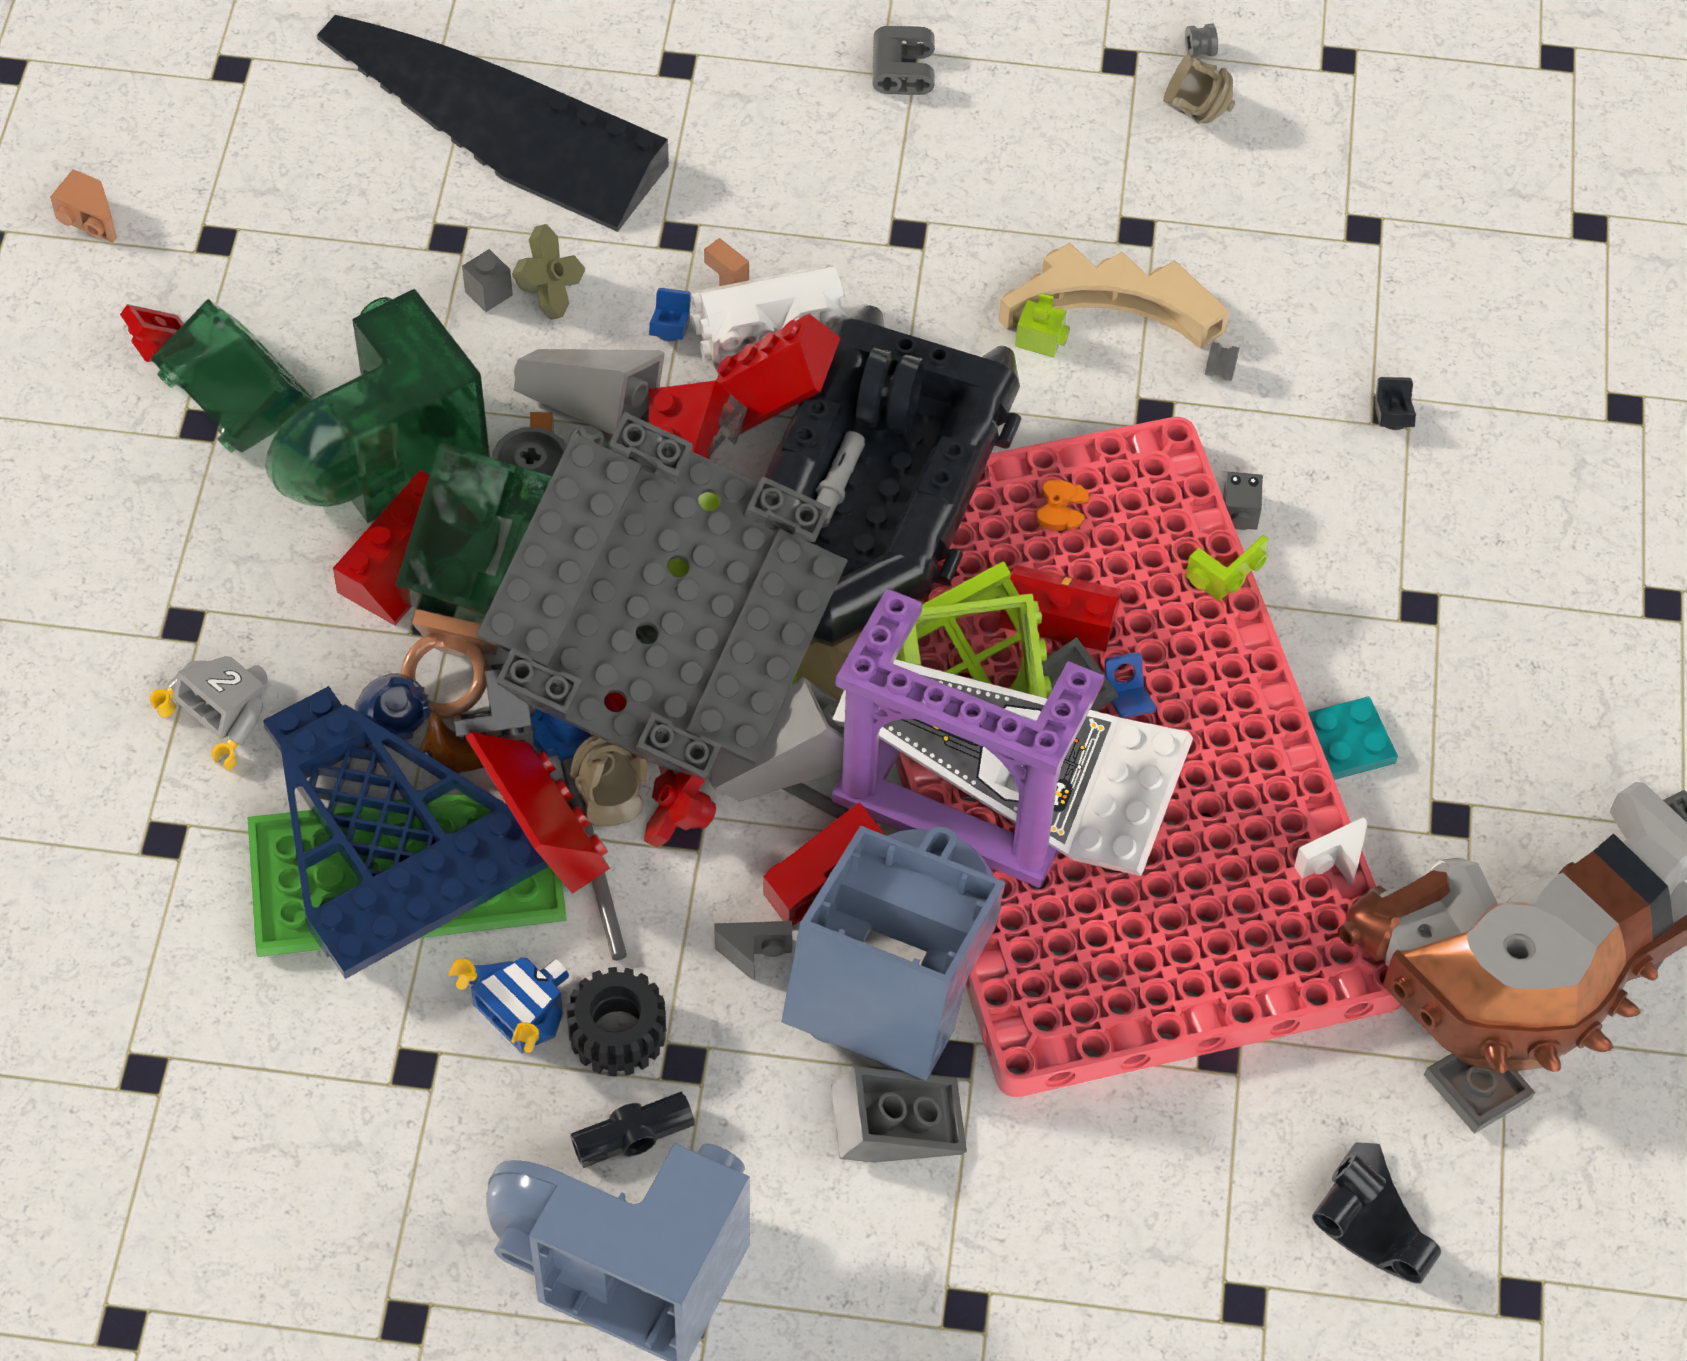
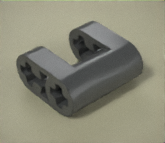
(888, 63)

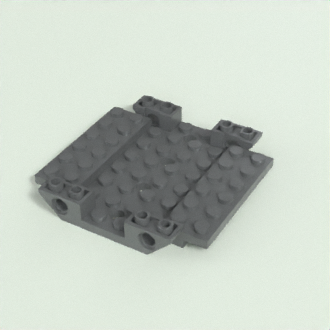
(600, 571)

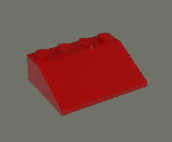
(542, 808)

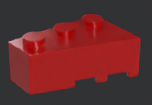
(689, 412)
(799, 878)

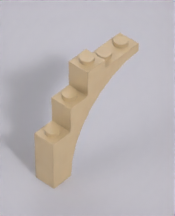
(1119, 284)

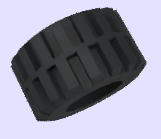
(609, 994)

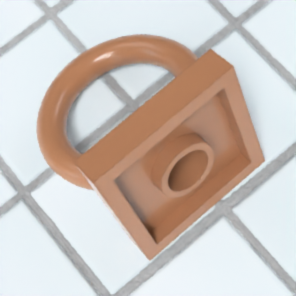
(454, 638)

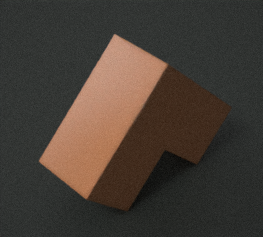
(726, 262)

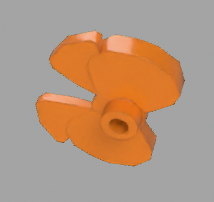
(1055, 513)

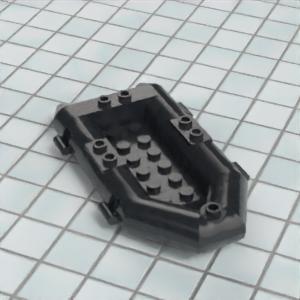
(904, 488)

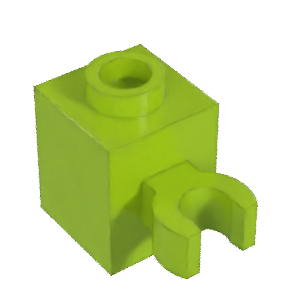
(1042, 327)

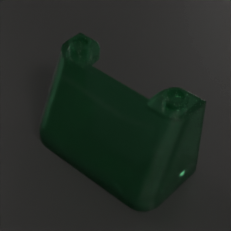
(230, 377)

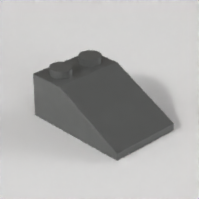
(896, 1116)

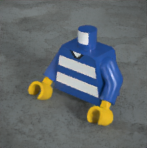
(516, 998)

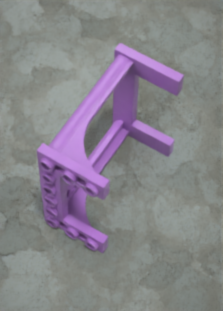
(1015, 740)

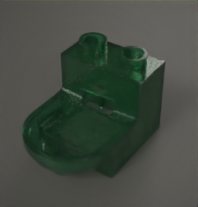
(388, 422)
(461, 530)

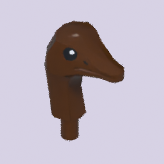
(447, 747)

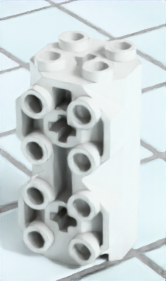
(750, 309)

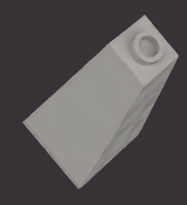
(591, 383)
(797, 749)

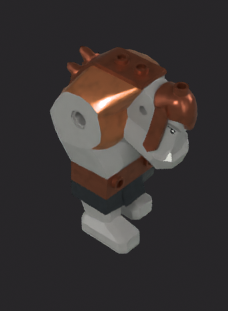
(1548, 965)

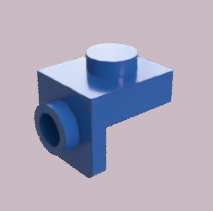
(670, 314)

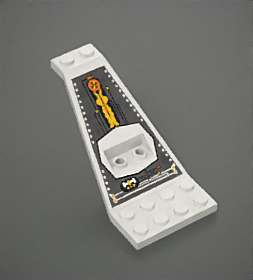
(1107, 790)

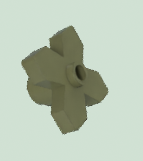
(548, 272)

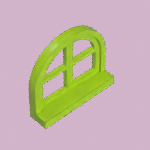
(986, 585)

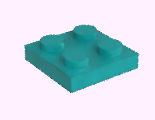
(1353, 737)

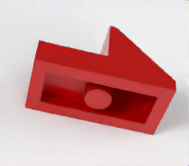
(149, 328)

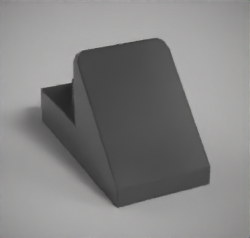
(742, 940)

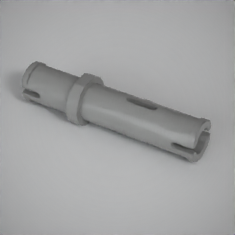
(831, 490)

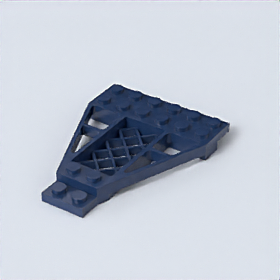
(420, 887)

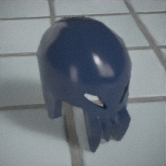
(395, 704)

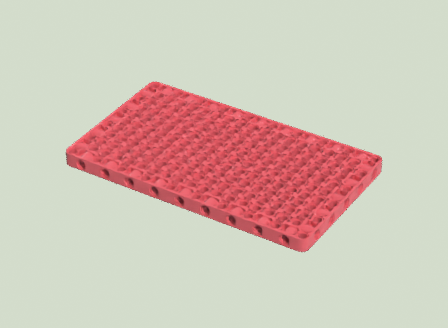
(1139, 472)

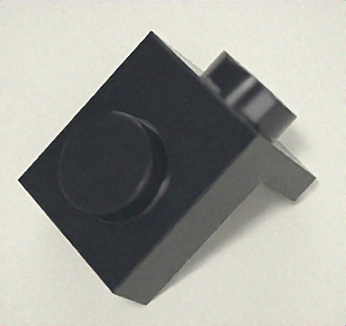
(1394, 403)

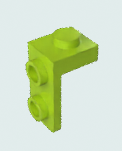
(1218, 580)

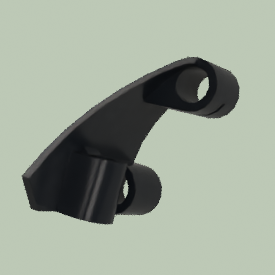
(1370, 1218)

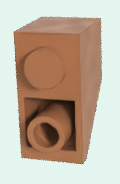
(84, 205)

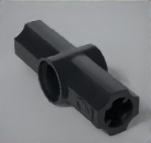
(632, 1129)

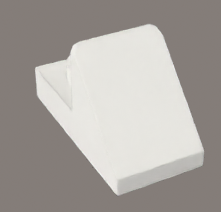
(1338, 848)

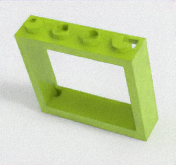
(1028, 615)

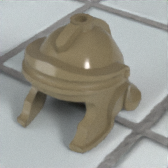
(1200, 90)
(608, 781)

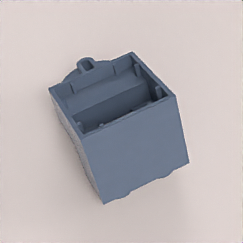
(917, 890)
(626, 1267)

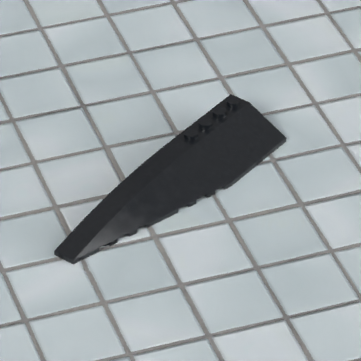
(511, 122)

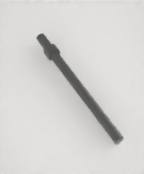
(599, 884)

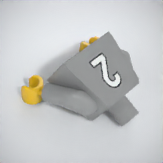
(220, 697)

